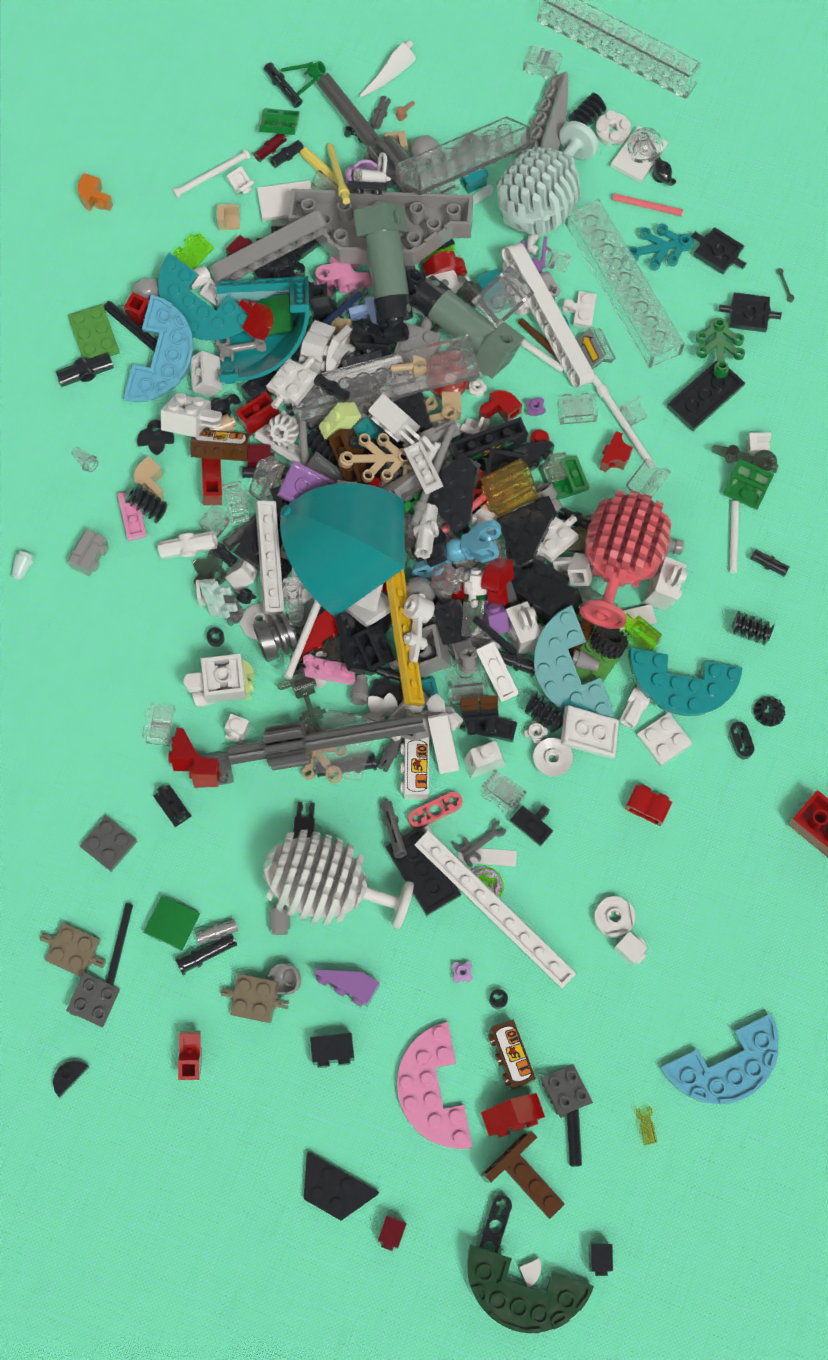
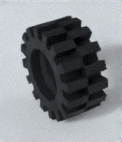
(609, 642)

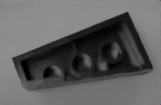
(544, 594)

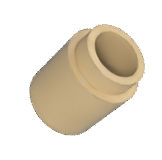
(228, 424)

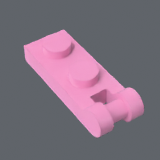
(132, 519)
(327, 670)

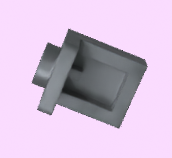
(235, 617)

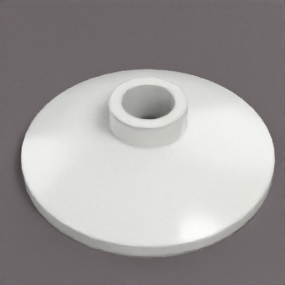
(249, 618)
(548, 748)

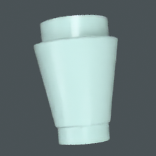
(21, 565)

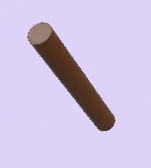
(536, 335)

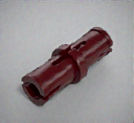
(269, 147)

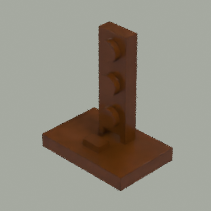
(525, 1175)

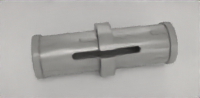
(216, 931)

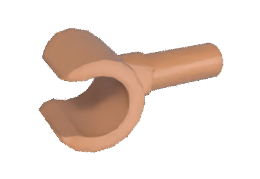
(401, 111)

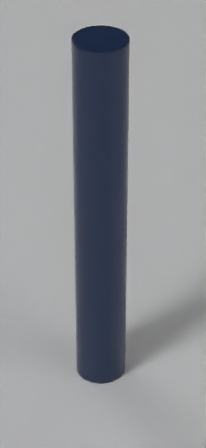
(342, 308)

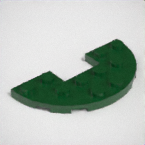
(518, 1305)

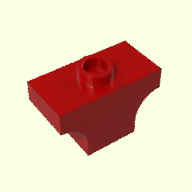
(616, 453)

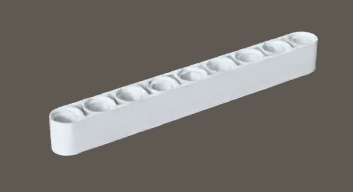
(550, 317)

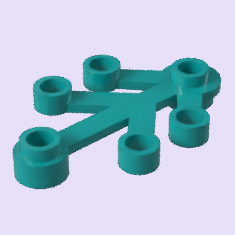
(662, 246)

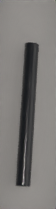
(119, 944)

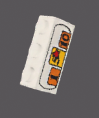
(415, 769)

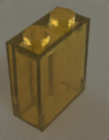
(509, 488)

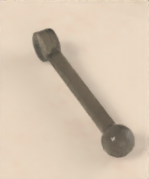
(790, 298)

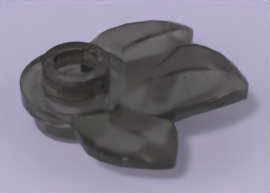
(209, 567)

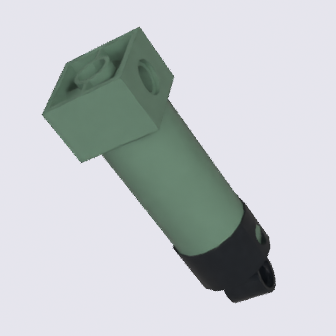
(382, 228)
(436, 301)

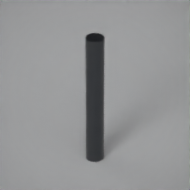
(494, 635)

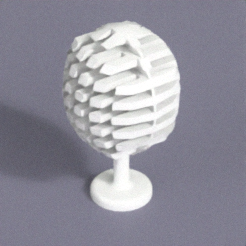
(324, 880)

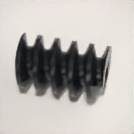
(588, 110)
(322, 446)
(147, 501)
(752, 628)
(544, 713)

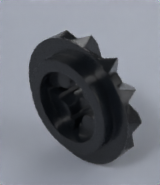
(765, 718)

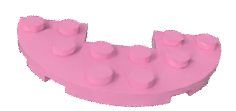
(421, 1094)

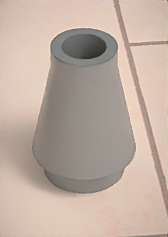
(584, 661)
(359, 693)

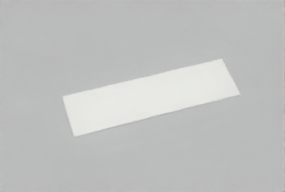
(493, 857)

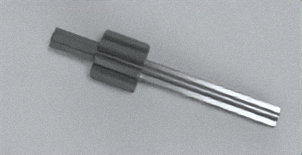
(374, 143)
(293, 745)

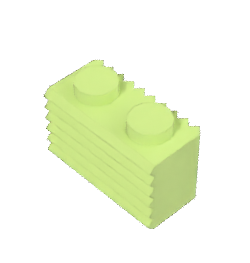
(340, 417)

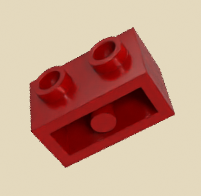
(256, 413)

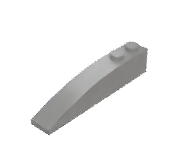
(550, 115)

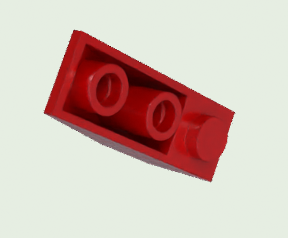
(211, 481)
(322, 630)

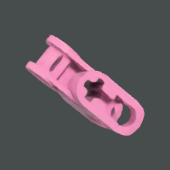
(342, 276)

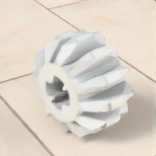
(283, 430)

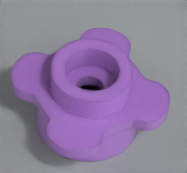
(532, 411)

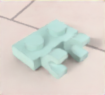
(214, 598)

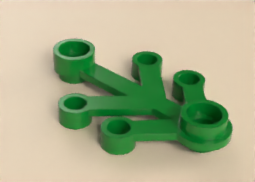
(719, 327)

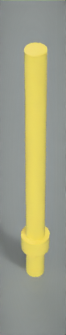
(343, 189)

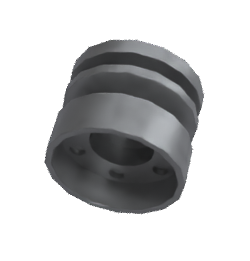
(275, 637)

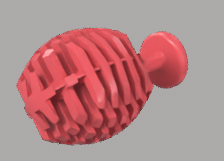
(624, 546)

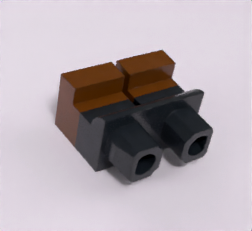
(488, 713)

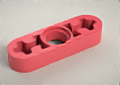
(437, 802)

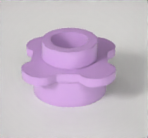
(462, 977)

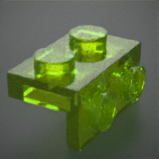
(194, 250)

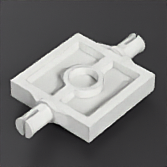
(292, 382)
(558, 538)

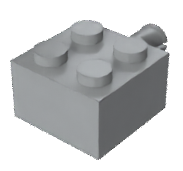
(419, 336)
(434, 656)

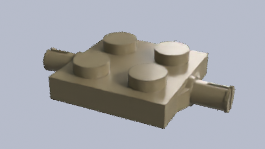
(72, 950)
(254, 998)

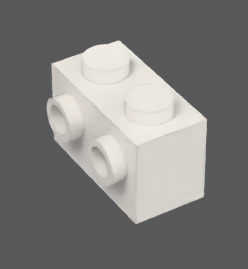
(205, 374)

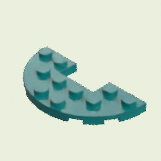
(203, 320)
(557, 671)
(681, 693)

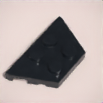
(334, 1189)

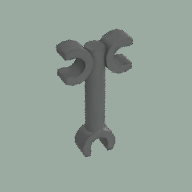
(469, 851)

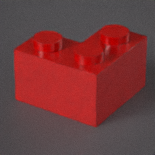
(513, 1115)

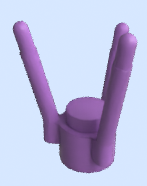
(539, 264)

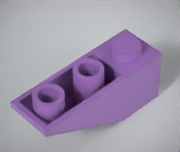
(496, 616)
(353, 984)

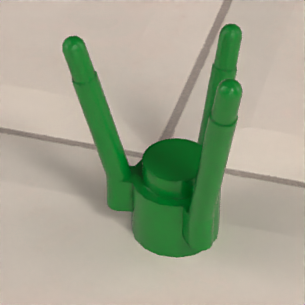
(314, 70)

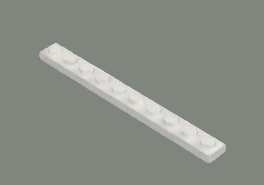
(495, 909)

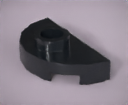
(67, 1076)

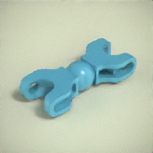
(471, 546)

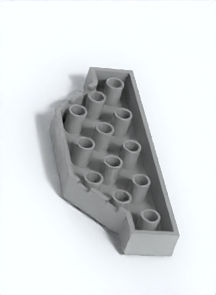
(429, 218)

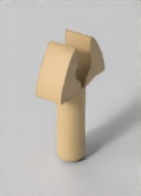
(411, 366)

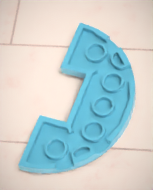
(171, 355)
(731, 1078)

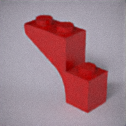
(183, 757)

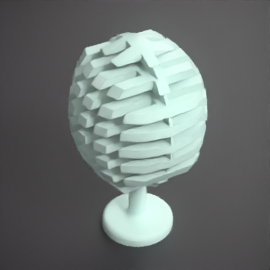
(543, 183)

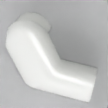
(531, 247)

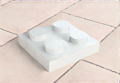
(664, 739)

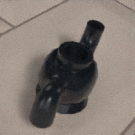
(663, 172)
(223, 405)

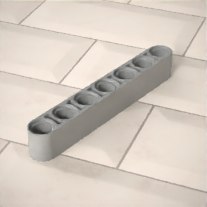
(270, 247)

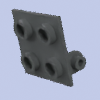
(93, 1000)
(566, 1091)

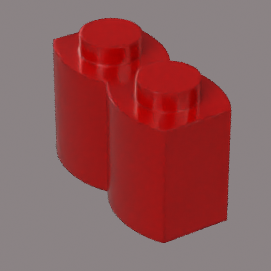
(648, 804)

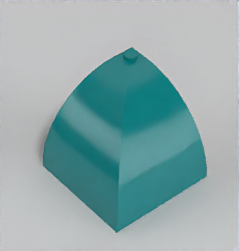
(254, 363)
(344, 541)

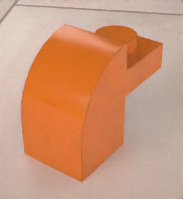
(91, 195)

